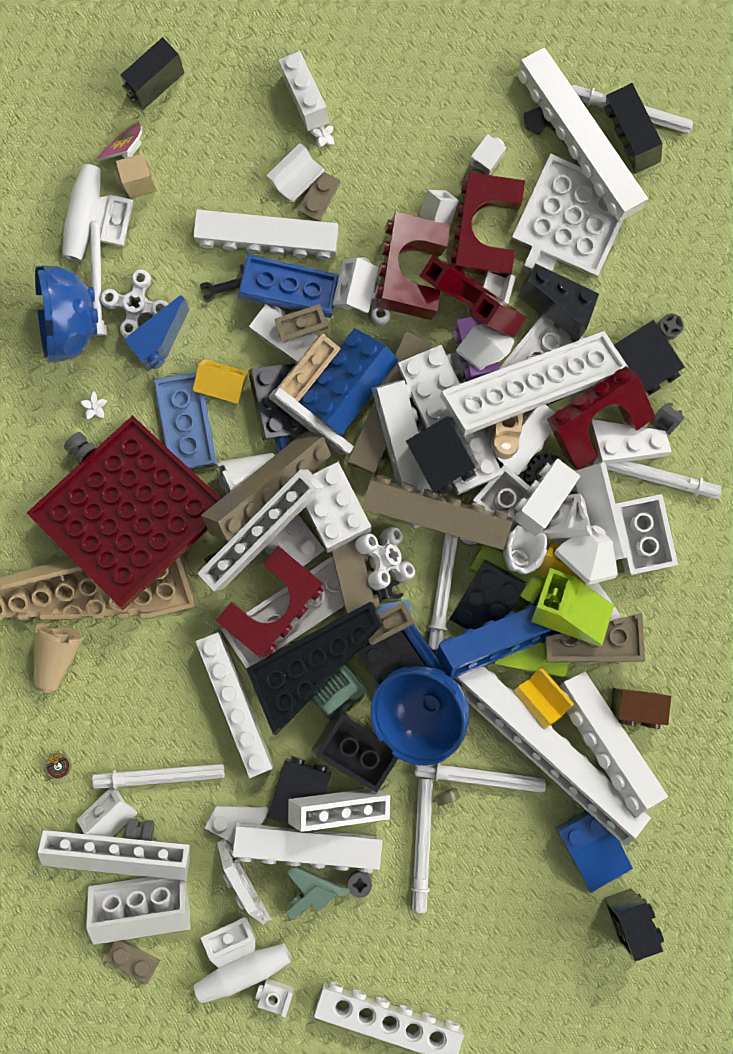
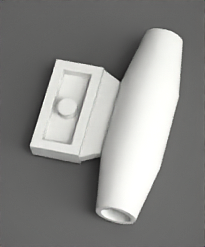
(87, 206)
(237, 961)

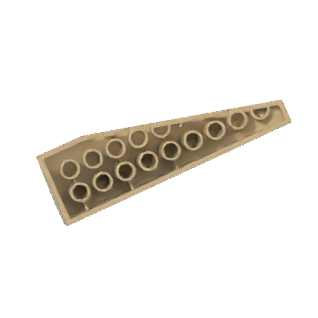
(67, 592)

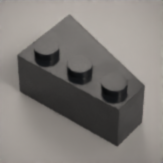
(634, 128)
(560, 300)

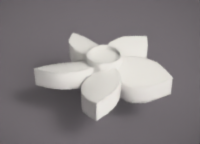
(323, 135)
(93, 406)

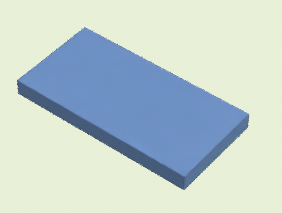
(185, 421)

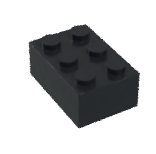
(355, 750)
(634, 924)

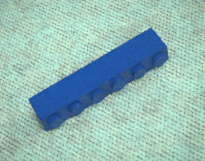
(491, 642)

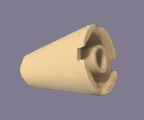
(53, 654)

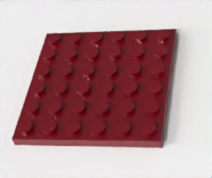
(126, 511)

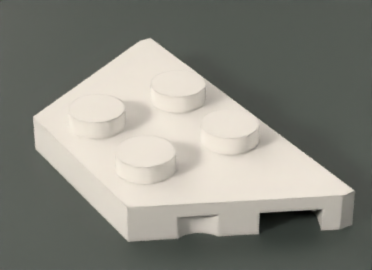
(569, 520)
(237, 878)

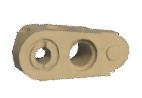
(504, 439)

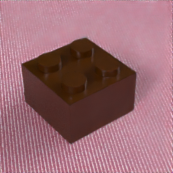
(642, 707)

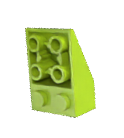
(572, 608)

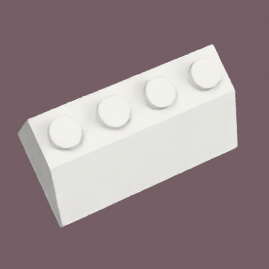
(600, 504)
(137, 909)

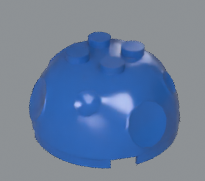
(67, 315)
(420, 715)

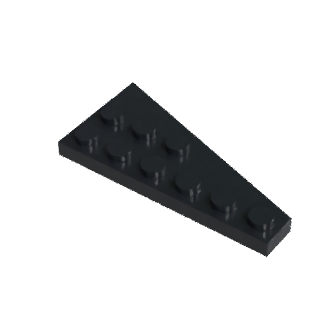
(302, 669)

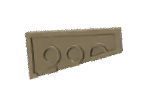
(621, 644)

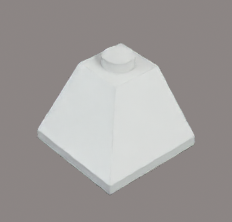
(590, 556)

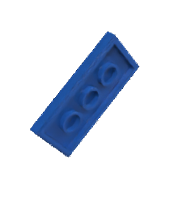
(287, 285)

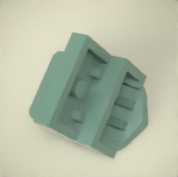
(339, 692)
(316, 891)

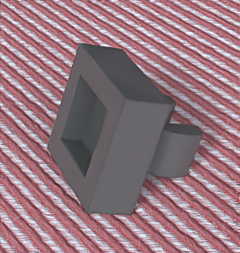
(668, 418)

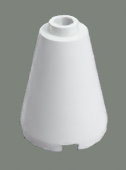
(237, 470)

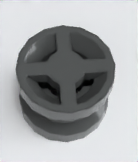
(673, 322)
(359, 879)

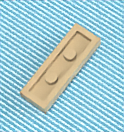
(309, 367)

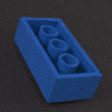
(348, 380)

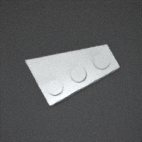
(623, 443)

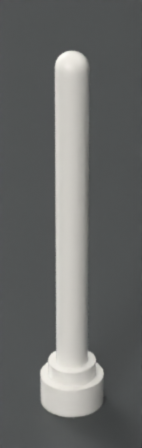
(96, 275)

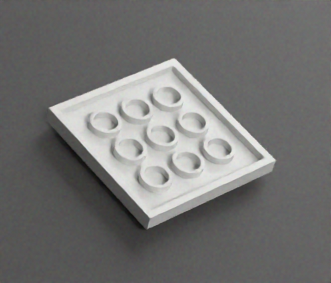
(568, 218)

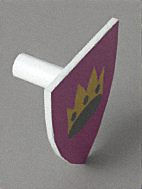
(124, 144)

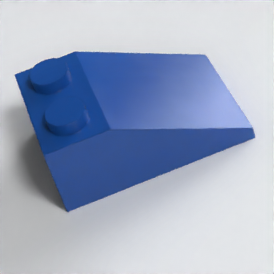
(157, 335)
(593, 850)

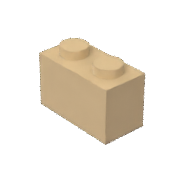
(135, 176)

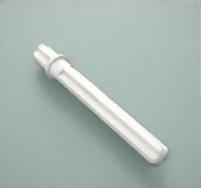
(657, 117)
(664, 477)
(443, 590)
(156, 776)
(481, 777)
(422, 845)

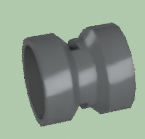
(79, 447)
(139, 830)

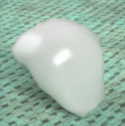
(524, 551)

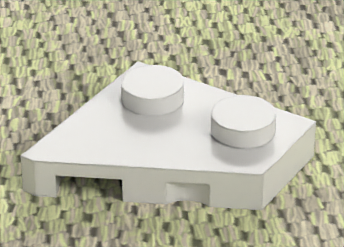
(225, 817)

